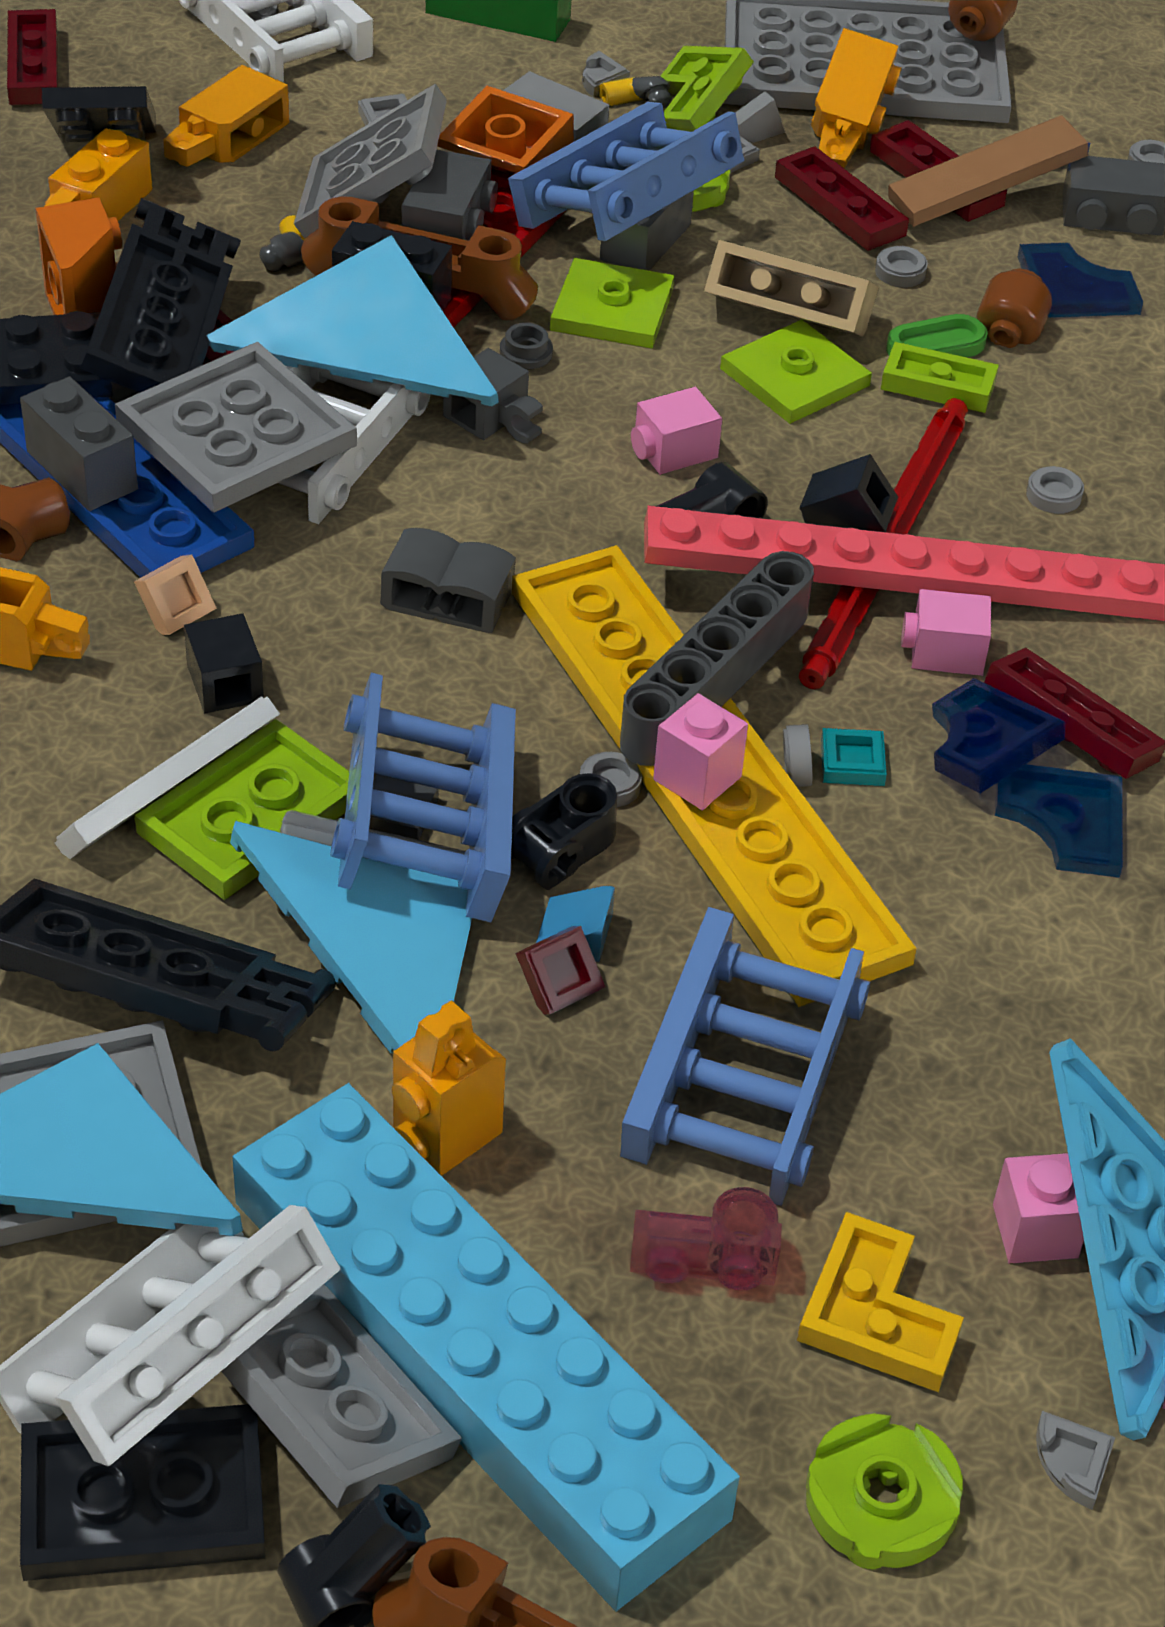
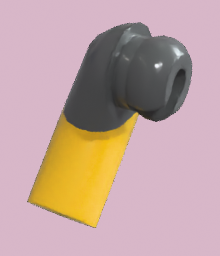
(635, 89)
(284, 248)

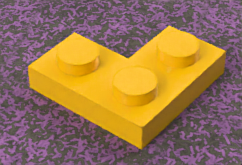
(864, 1318)

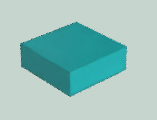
(853, 757)

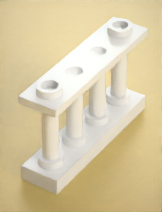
(340, 22)
(376, 427)
(163, 1329)

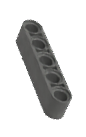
(719, 649)

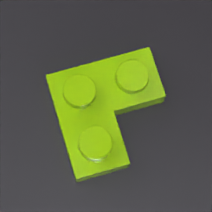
(702, 82)

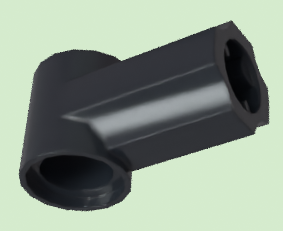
(722, 491)
(341, 1571)

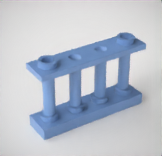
(626, 170)
(486, 785)
(698, 1010)

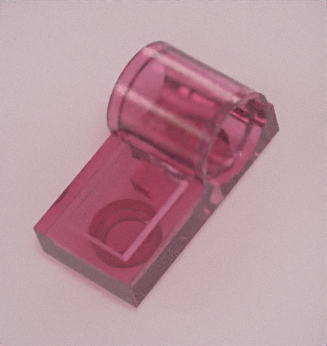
(706, 1247)

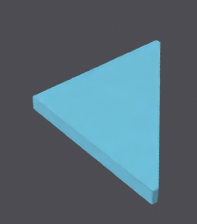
(365, 324)
(387, 938)
(97, 1147)
(1121, 1208)

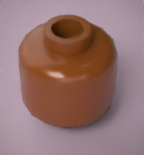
(984, 16)
(1015, 308)

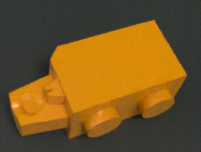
(852, 94)
(229, 118)
(107, 168)
(34, 625)
(447, 1089)

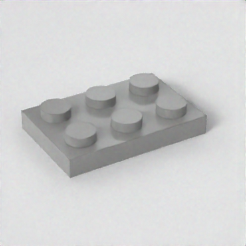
(340, 1402)

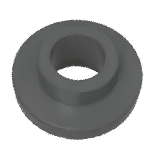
(527, 345)

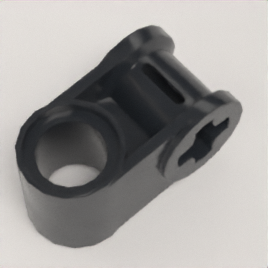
(565, 828)

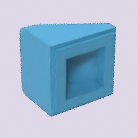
(585, 908)

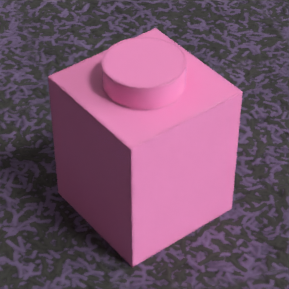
(676, 430)
(948, 632)
(700, 751)
(1038, 1209)

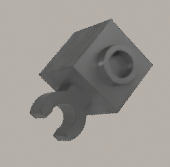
(514, 404)

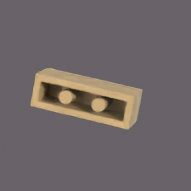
(791, 288)

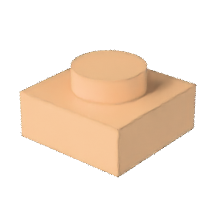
(175, 594)

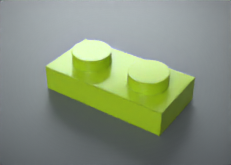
(939, 376)

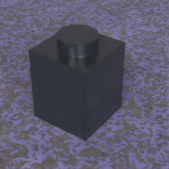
(850, 497)
(223, 663)

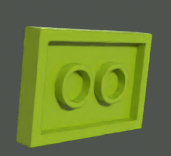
(248, 785)

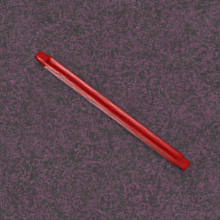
(912, 491)

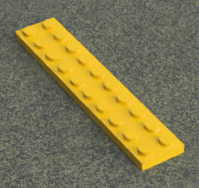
(761, 835)

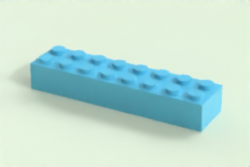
(495, 1348)

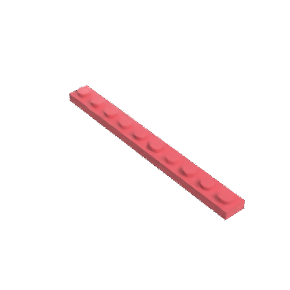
(909, 562)

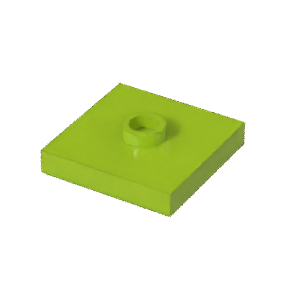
(612, 303)
(795, 371)

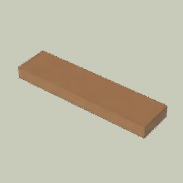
(987, 170)

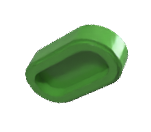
(948, 334)

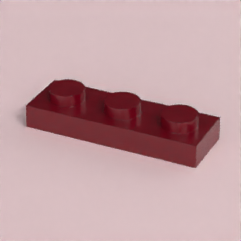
(31, 55)
(914, 150)
(841, 198)
(1090, 721)

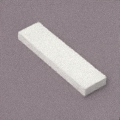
(165, 777)

